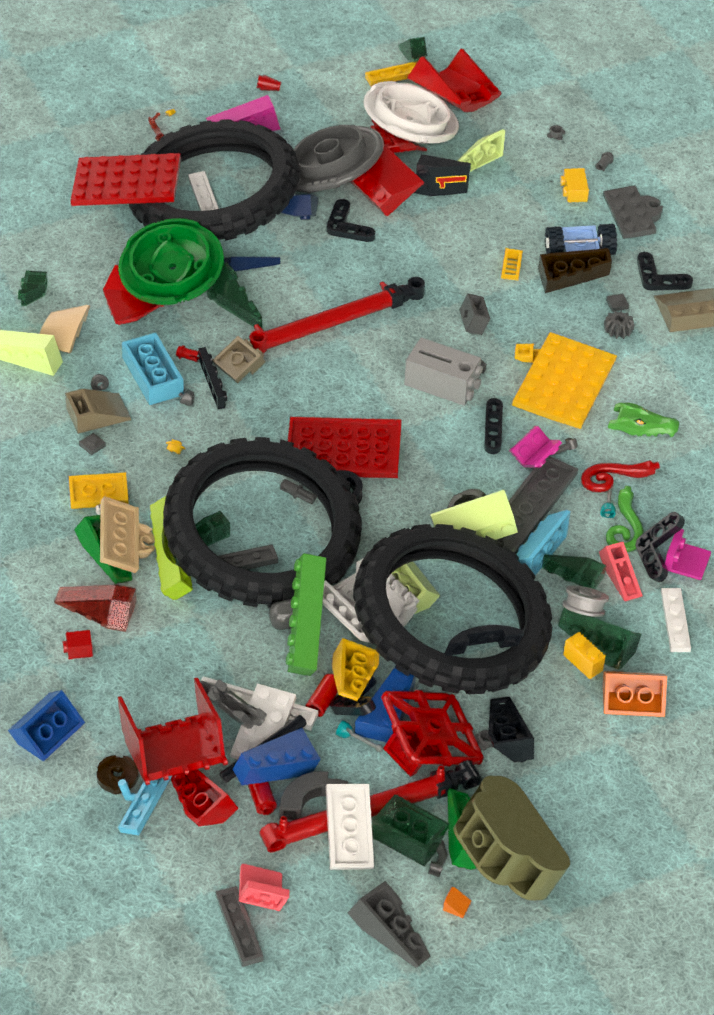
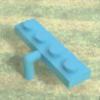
(142, 804)

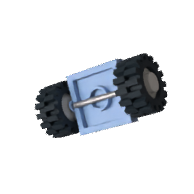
(581, 238)

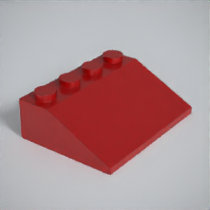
(388, 182)

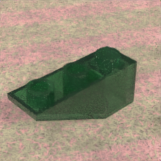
(578, 570)

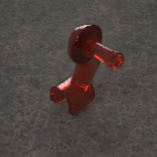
(154, 126)

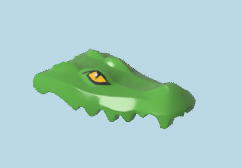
(639, 421)

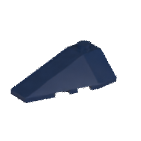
(302, 206)

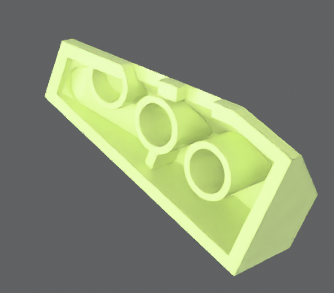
(485, 150)

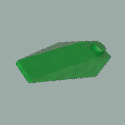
(89, 536)

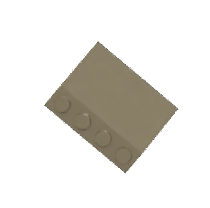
(687, 309)

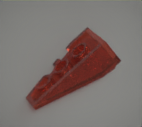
(104, 604)

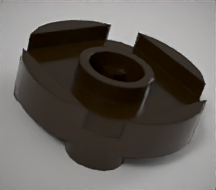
(112, 764)

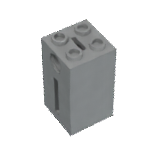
(443, 371)

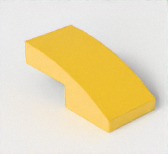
(526, 352)

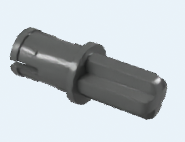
(297, 491)

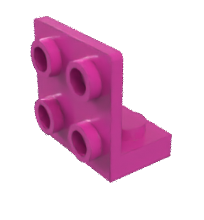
(534, 448)
(685, 558)

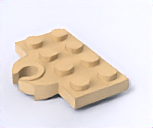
(123, 535)

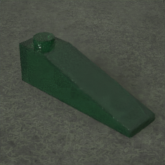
(233, 298)

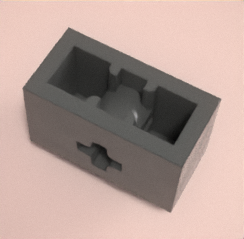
(474, 314)

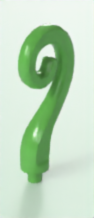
(625, 501)

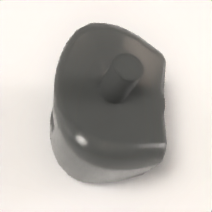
(187, 398)

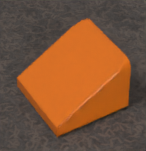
(456, 903)

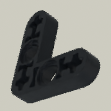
(343, 227)
(658, 280)
(671, 525)
(346, 706)

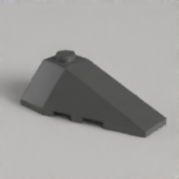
(383, 918)

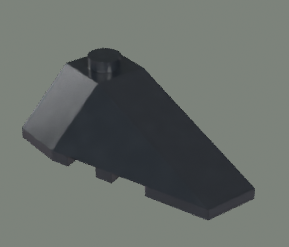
(509, 731)

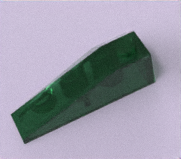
(613, 640)

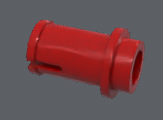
(183, 352)

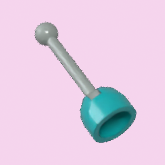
(608, 507)
(345, 731)

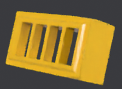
(515, 255)

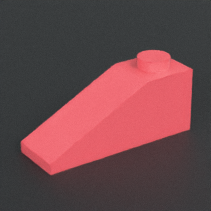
(620, 570)

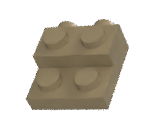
(239, 359)

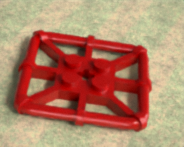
(432, 727)

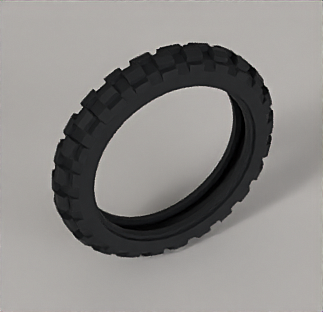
(238, 137)
(268, 456)
(427, 664)

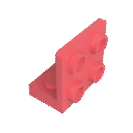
(262, 887)

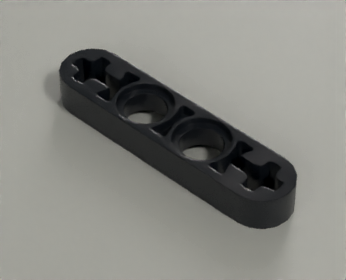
(493, 426)

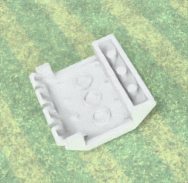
(340, 602)

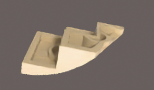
(65, 326)

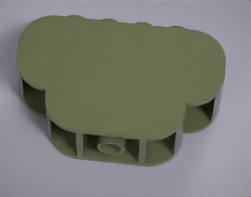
(511, 840)

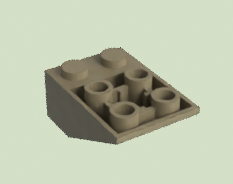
(95, 409)

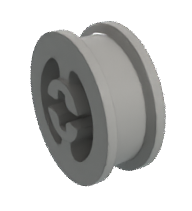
(585, 601)

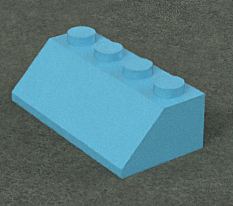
(544, 540)

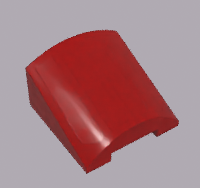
(459, 84)

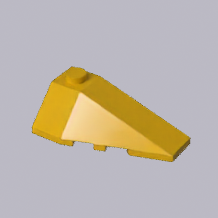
(353, 668)

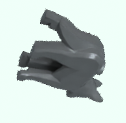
(233, 705)

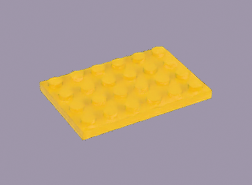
(564, 380)

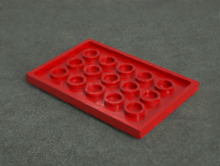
(126, 179)
(351, 444)

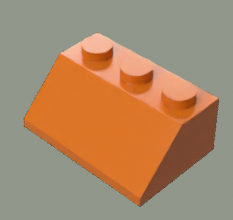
(634, 693)

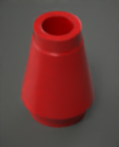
(268, 84)

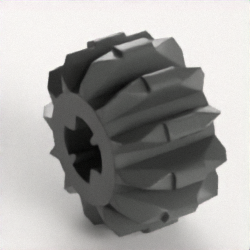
(619, 324)

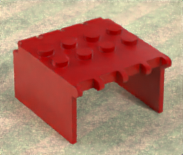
(177, 745)

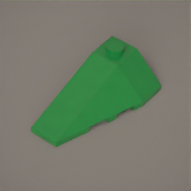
(456, 803)

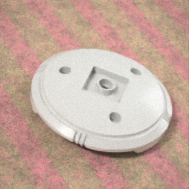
(410, 112)

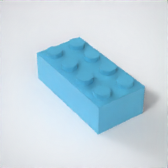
(152, 368)

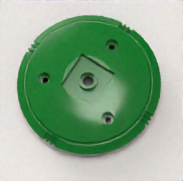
(168, 244)

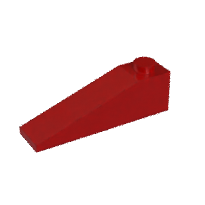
(202, 799)

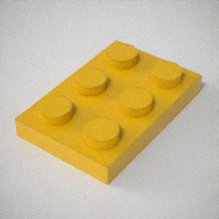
(88, 490)

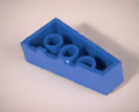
(377, 723)

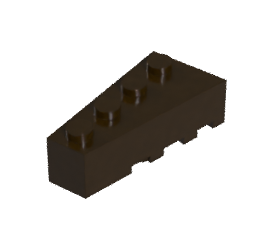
(573, 268)

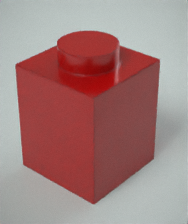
(78, 644)

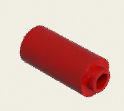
(323, 694)
(262, 798)

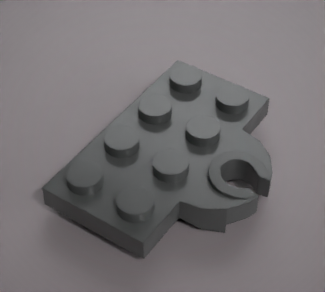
(633, 212)

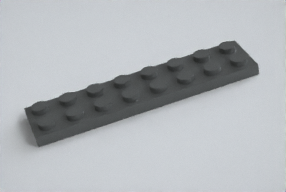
(536, 499)

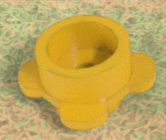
(175, 446)

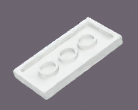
(276, 705)
(349, 827)

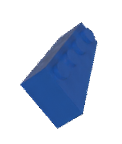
(277, 759)

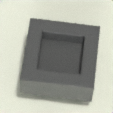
(617, 302)
(92, 444)

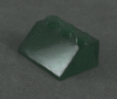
(409, 829)

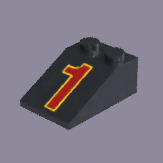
(442, 176)

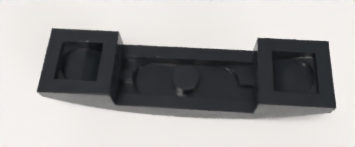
(504, 635)

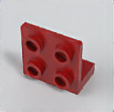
(395, 750)

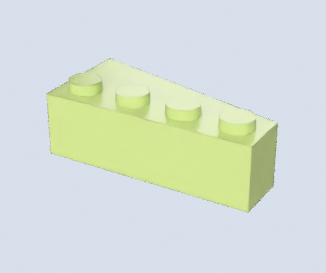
(30, 351)

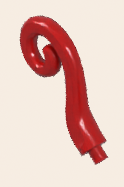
(601, 471)

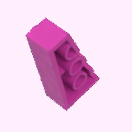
(256, 111)

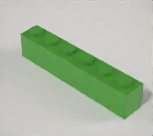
(306, 615)

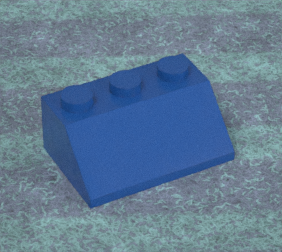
(47, 725)

